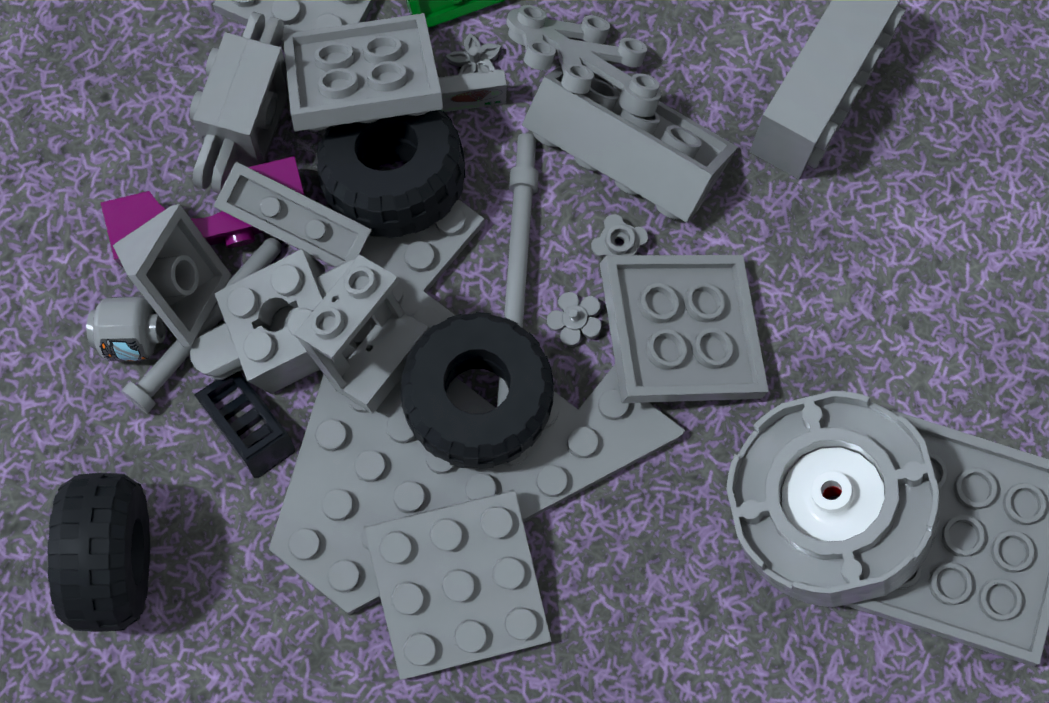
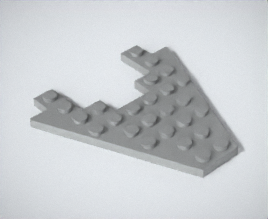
(374, 470)

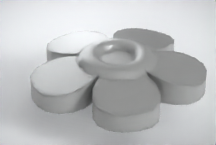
(575, 318)

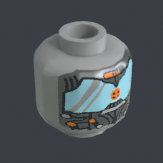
(125, 329)

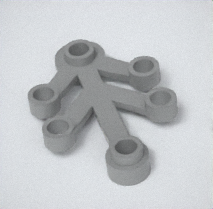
(582, 59)

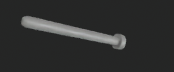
(142, 393)

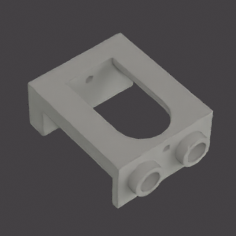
(382, 355)

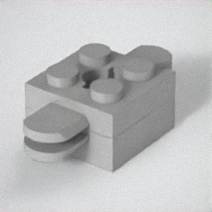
(240, 101)
(256, 334)

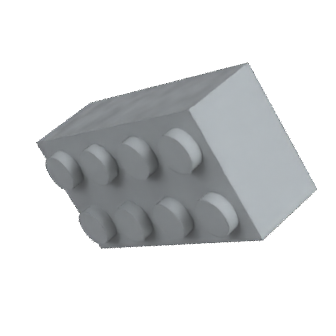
(825, 82)

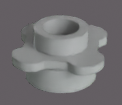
(616, 228)

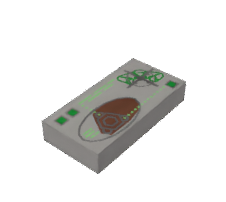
(473, 90)

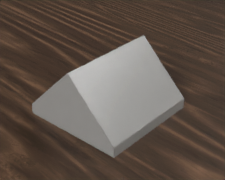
(174, 271)

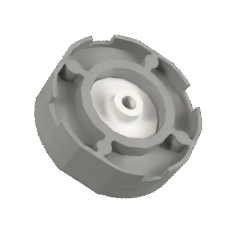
(843, 546)

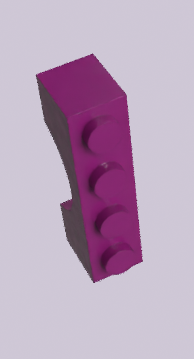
(131, 212)

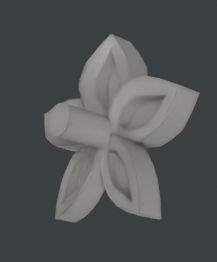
(474, 57)

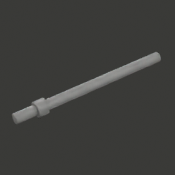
(523, 185)

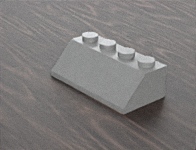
(653, 156)

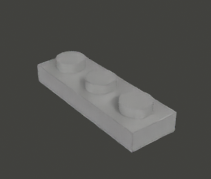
(291, 216)

